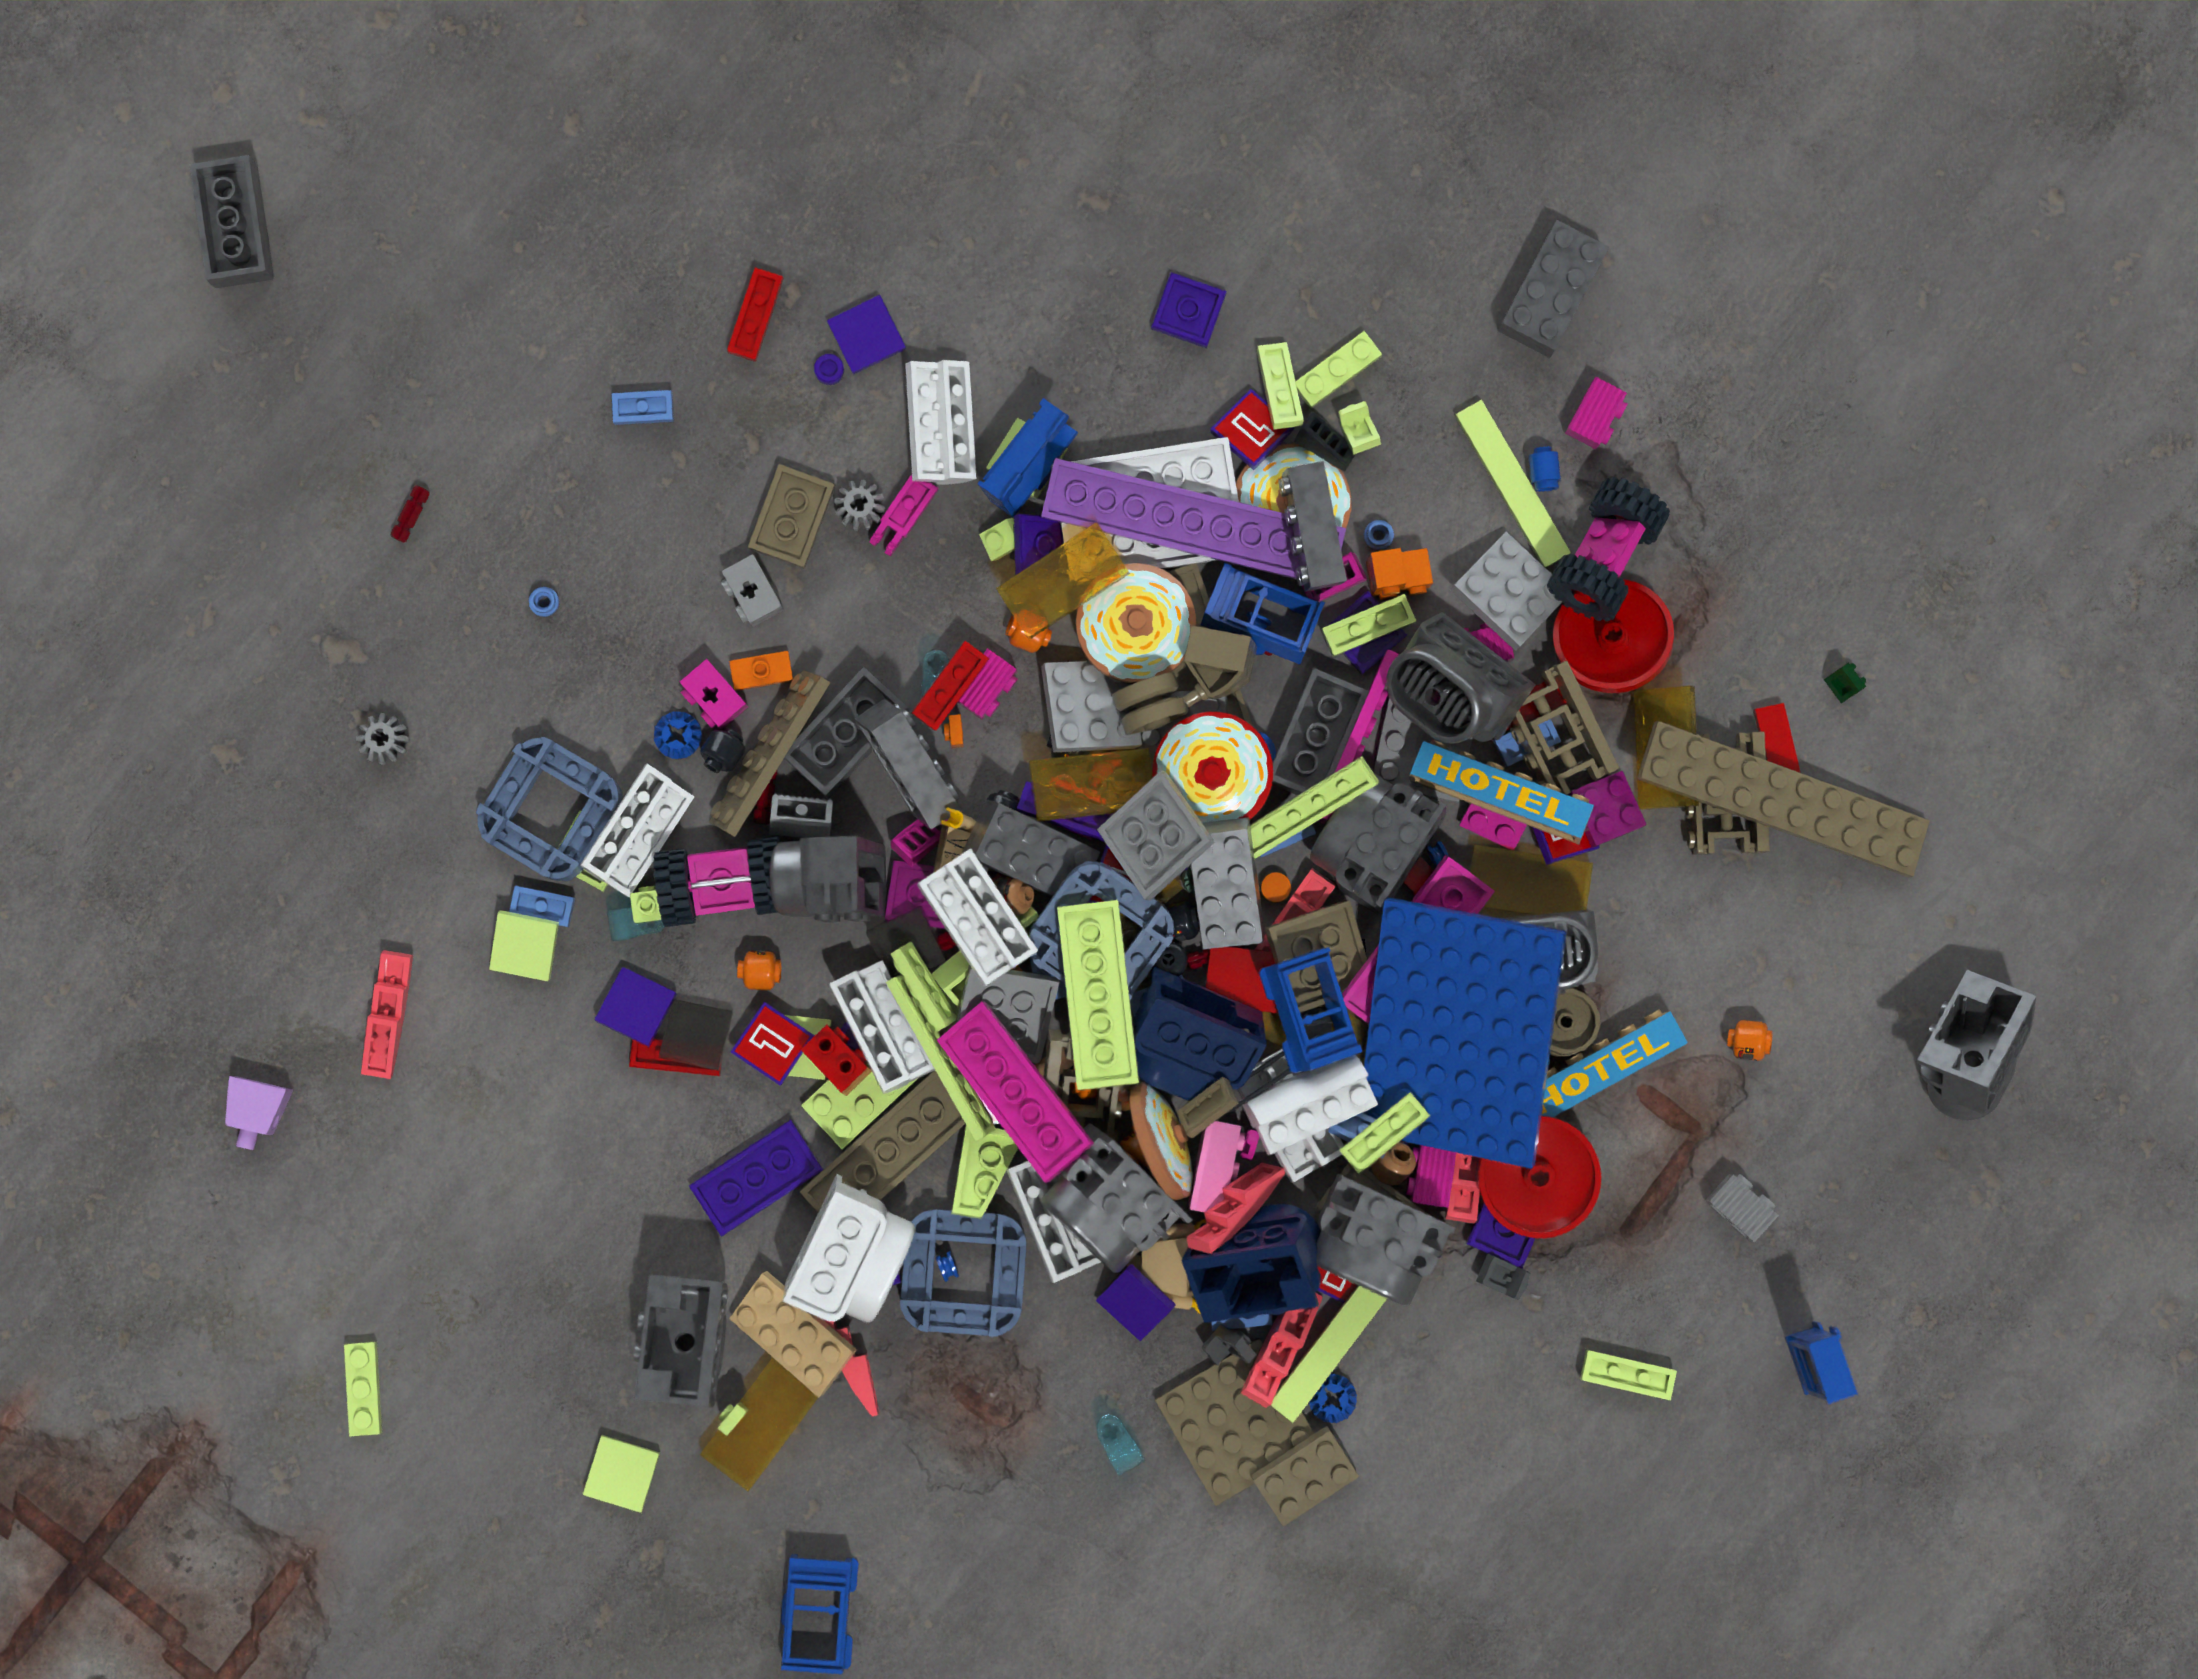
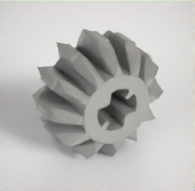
(869, 508)
(389, 728)

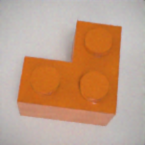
(1398, 572)

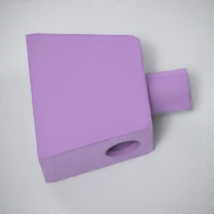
(254, 1108)

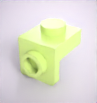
(1358, 427)
(999, 539)
(645, 905)

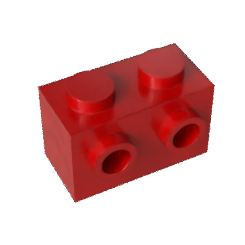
(836, 1059)

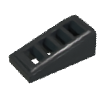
(1321, 439)

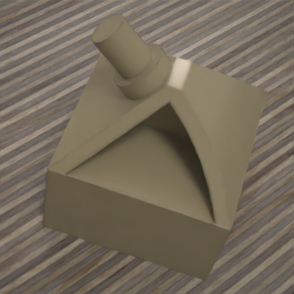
(1219, 663)

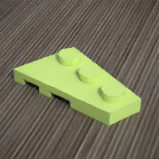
(981, 1171)

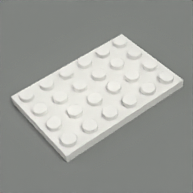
(1191, 466)

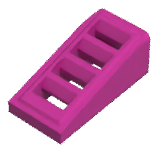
(1359, 577)
(911, 857)

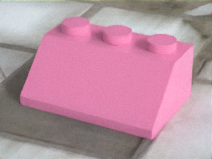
(1215, 1164)

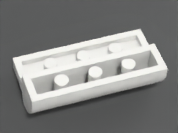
(940, 422)
(637, 830)
(977, 917)
(880, 1027)
(1310, 1103)
(1308, 1153)
(1058, 1247)

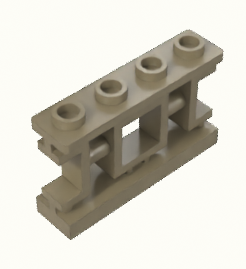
(1579, 723)
(1759, 832)
(1105, 1096)

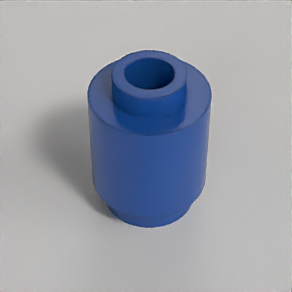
(1544, 469)

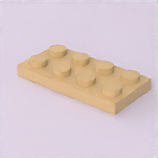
(792, 1336)

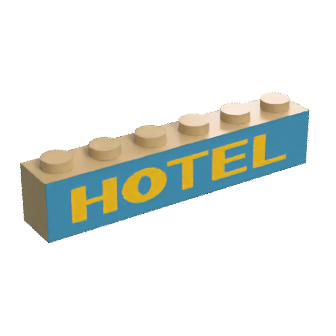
(1501, 792)
(1611, 1061)

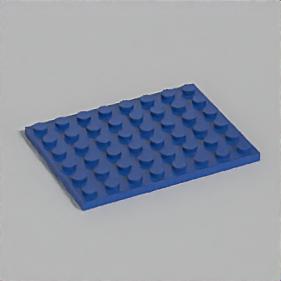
(1464, 1027)

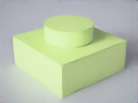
(731, 1416)

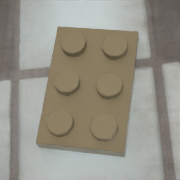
(791, 516)
(1304, 1476)

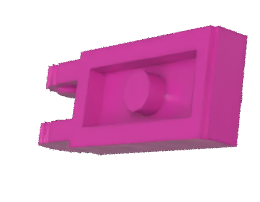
(904, 512)

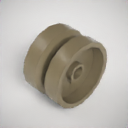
(1150, 707)
(1583, 1021)

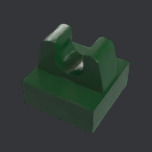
(1845, 682)

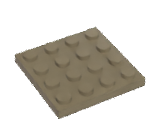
(1225, 1430)

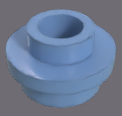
(1385, 528)
(535, 598)

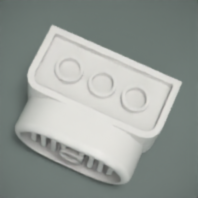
(848, 1256)

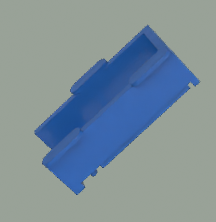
(1028, 459)
(1226, 598)
(1298, 1050)
(1828, 1362)
(819, 1575)

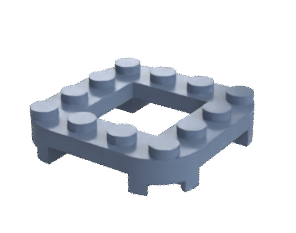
(512, 789)
(1109, 885)
(962, 1317)

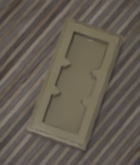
(1207, 1107)

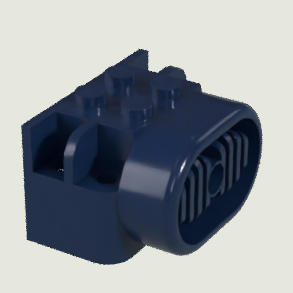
(1194, 1037)
(1260, 1269)

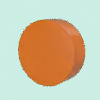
(1275, 887)

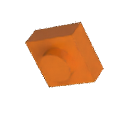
(953, 731)

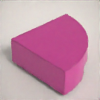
(1250, 1144)

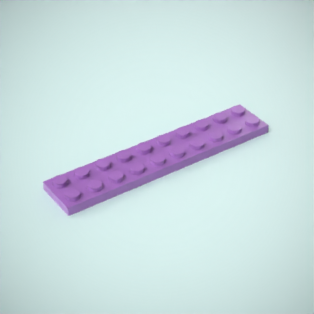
(1171, 517)

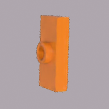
(761, 670)

